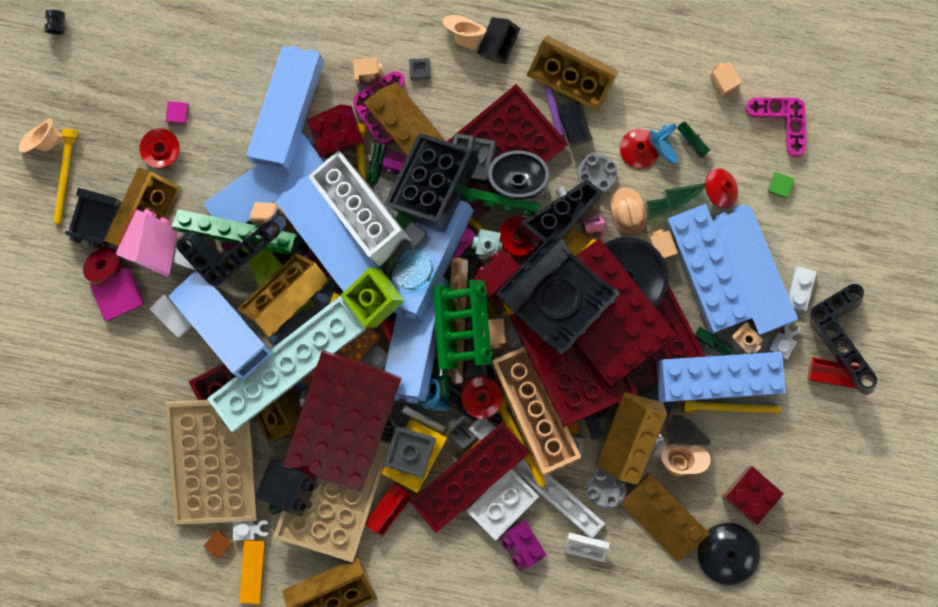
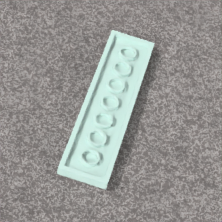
(287, 365)

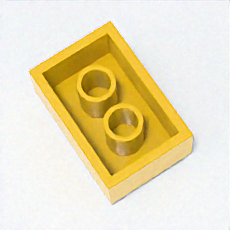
(411, 481)

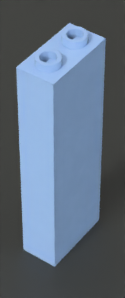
(285, 108)
(263, 184)
(324, 233)
(440, 249)
(755, 270)
(220, 325)
(413, 353)

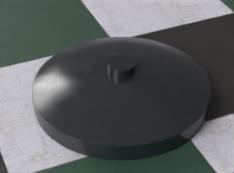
(643, 265)

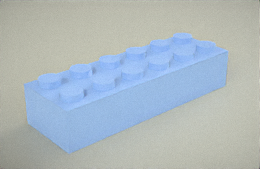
(708, 269)
(720, 377)

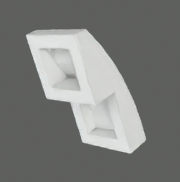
(171, 316)

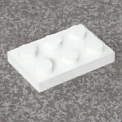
(502, 504)

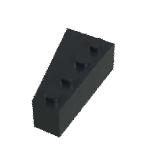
(561, 214)

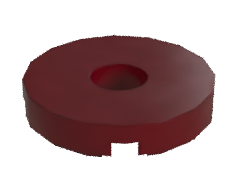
(93, 263)

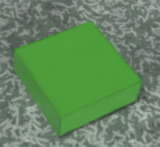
(780, 185)

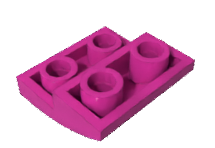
(118, 295)

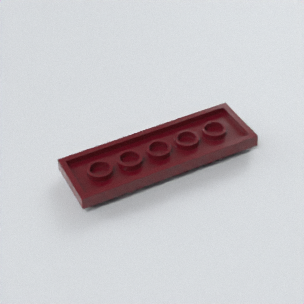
(469, 477)

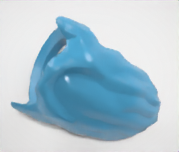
(662, 146)
(433, 400)

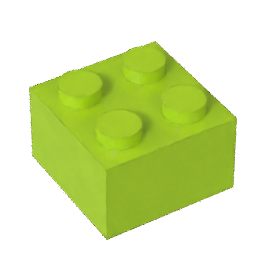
(372, 297)

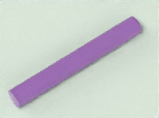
(554, 109)

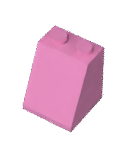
(149, 242)

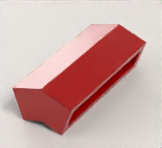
(829, 372)
(388, 509)

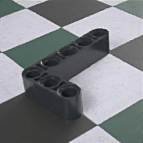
(236, 254)
(841, 339)

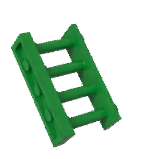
(445, 325)

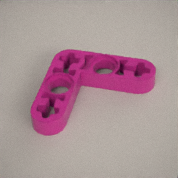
(363, 111)
(785, 112)

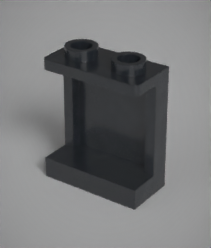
(92, 218)
(286, 488)

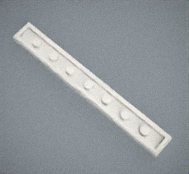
(552, 491)

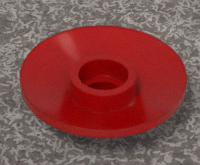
(152, 141)
(633, 156)
(721, 188)
(508, 230)
(388, 327)
(471, 397)

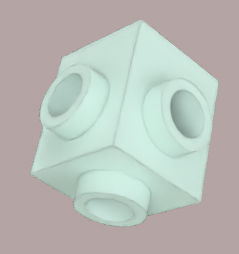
(479, 241)

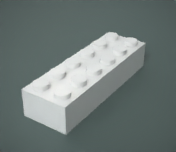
(358, 208)

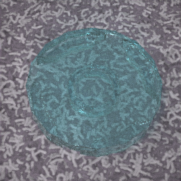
(413, 270)

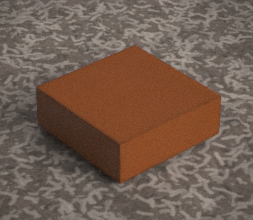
(218, 544)

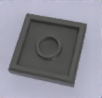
(409, 451)

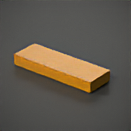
(252, 571)

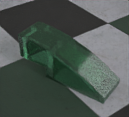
(672, 201)

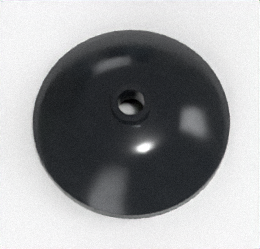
(518, 175)
(714, 549)

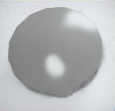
(598, 170)
(605, 489)

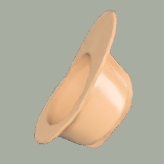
(464, 30)
(41, 137)
(628, 211)
(685, 459)

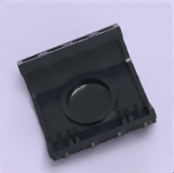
(556, 294)

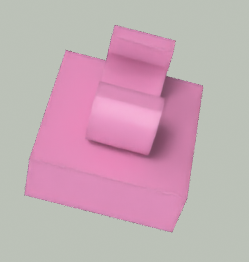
(594, 224)

